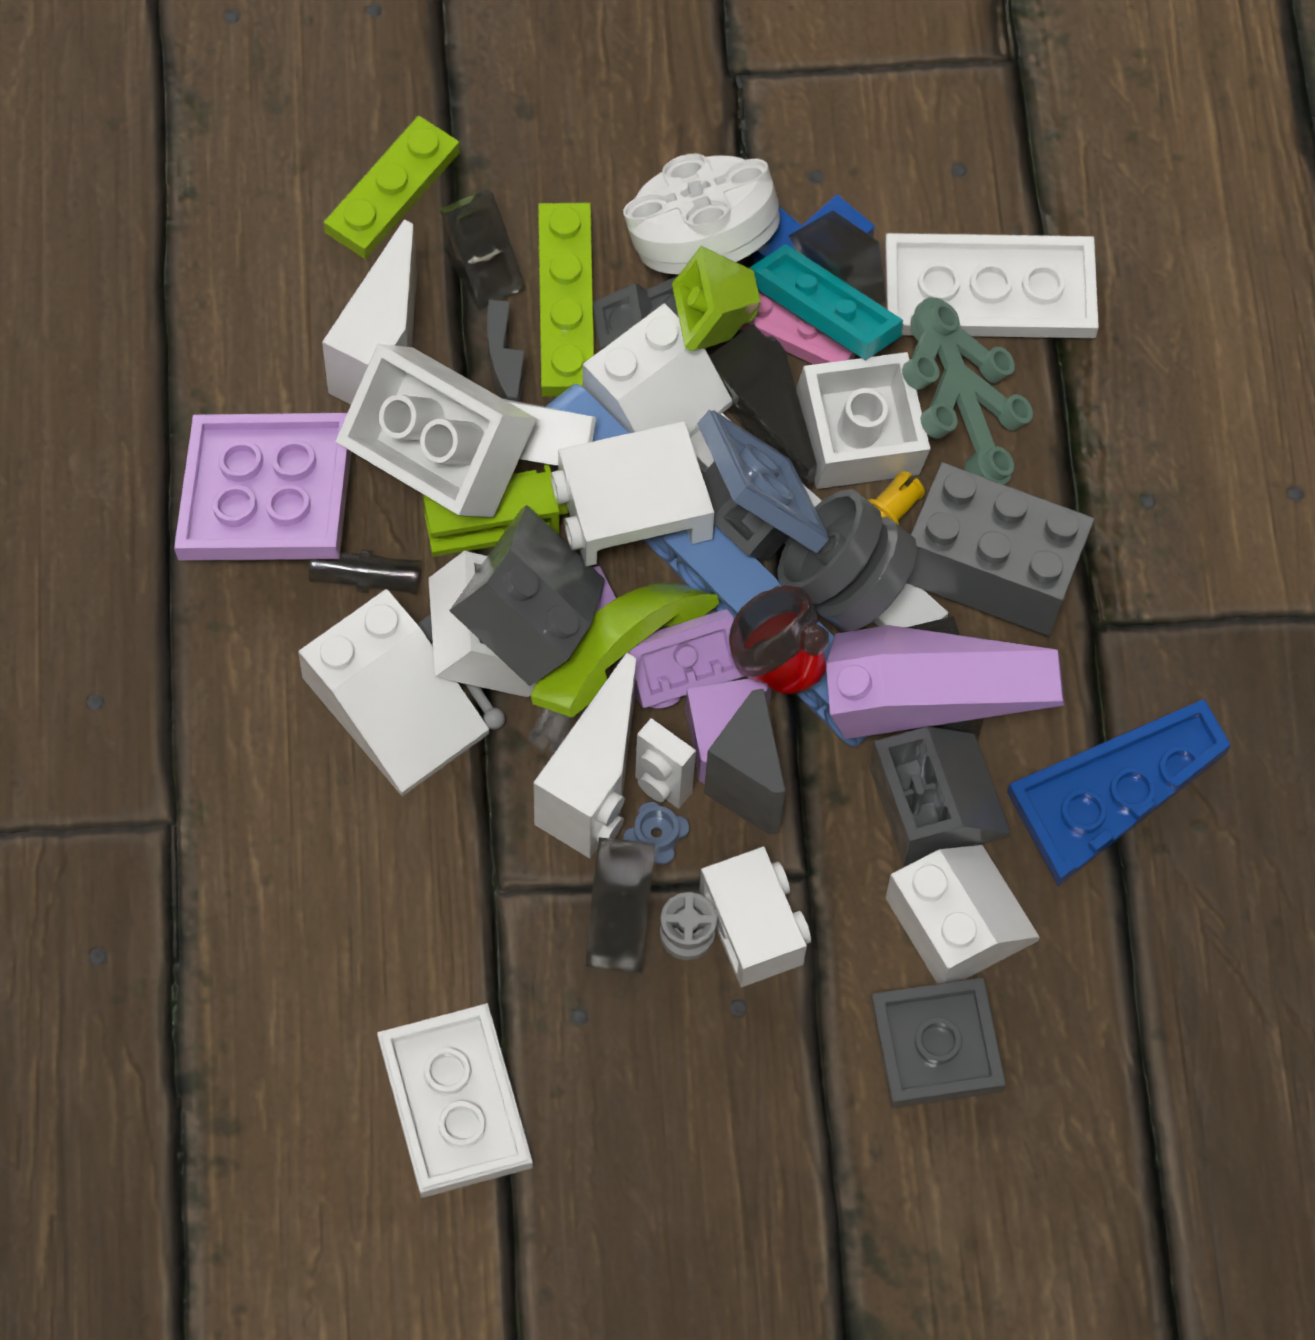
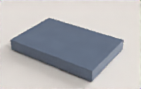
(763, 481)

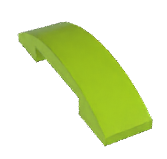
(611, 635)

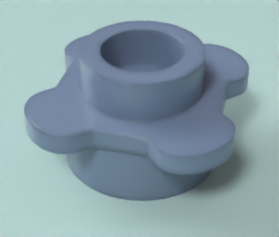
(652, 817)

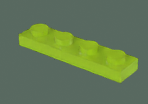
(565, 294)

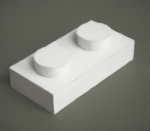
(664, 764)

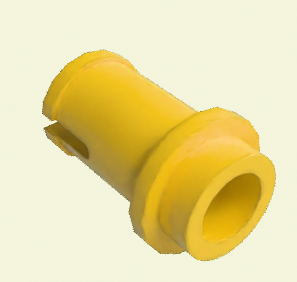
(898, 498)

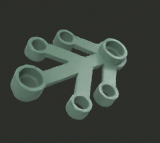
(939, 330)

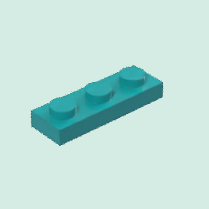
(826, 302)

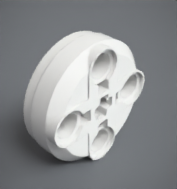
(704, 203)

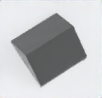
(745, 767)

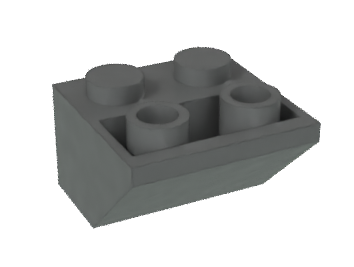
(936, 791)

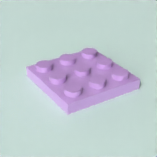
(263, 487)

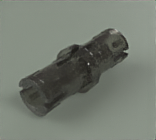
(368, 572)

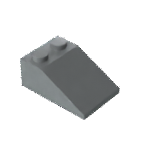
(530, 598)

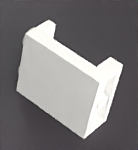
(632, 490)

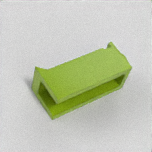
(459, 533)

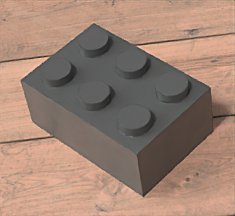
(997, 548)

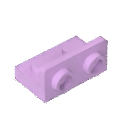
(683, 658)

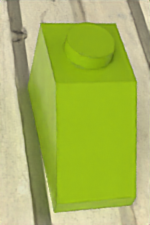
(714, 299)

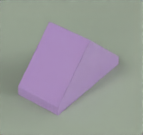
(710, 710)

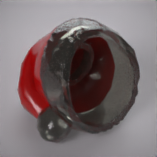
(779, 640)

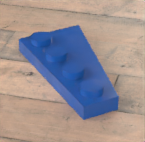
(1107, 790)

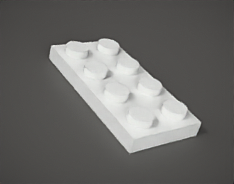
(997, 282)

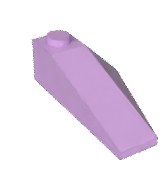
(923, 678)

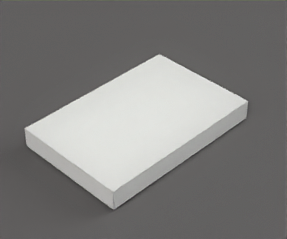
(454, 1100)

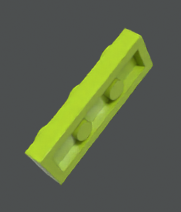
(391, 187)

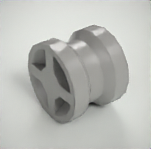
(688, 912)

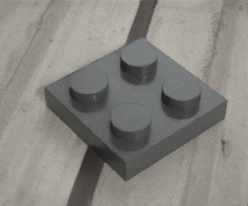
(937, 1043)

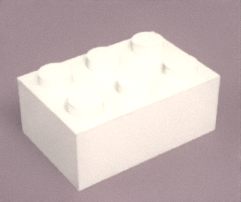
(435, 430)

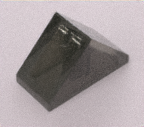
(844, 252)

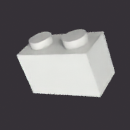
(755, 916)

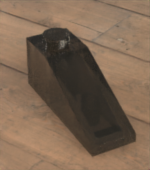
(765, 397)

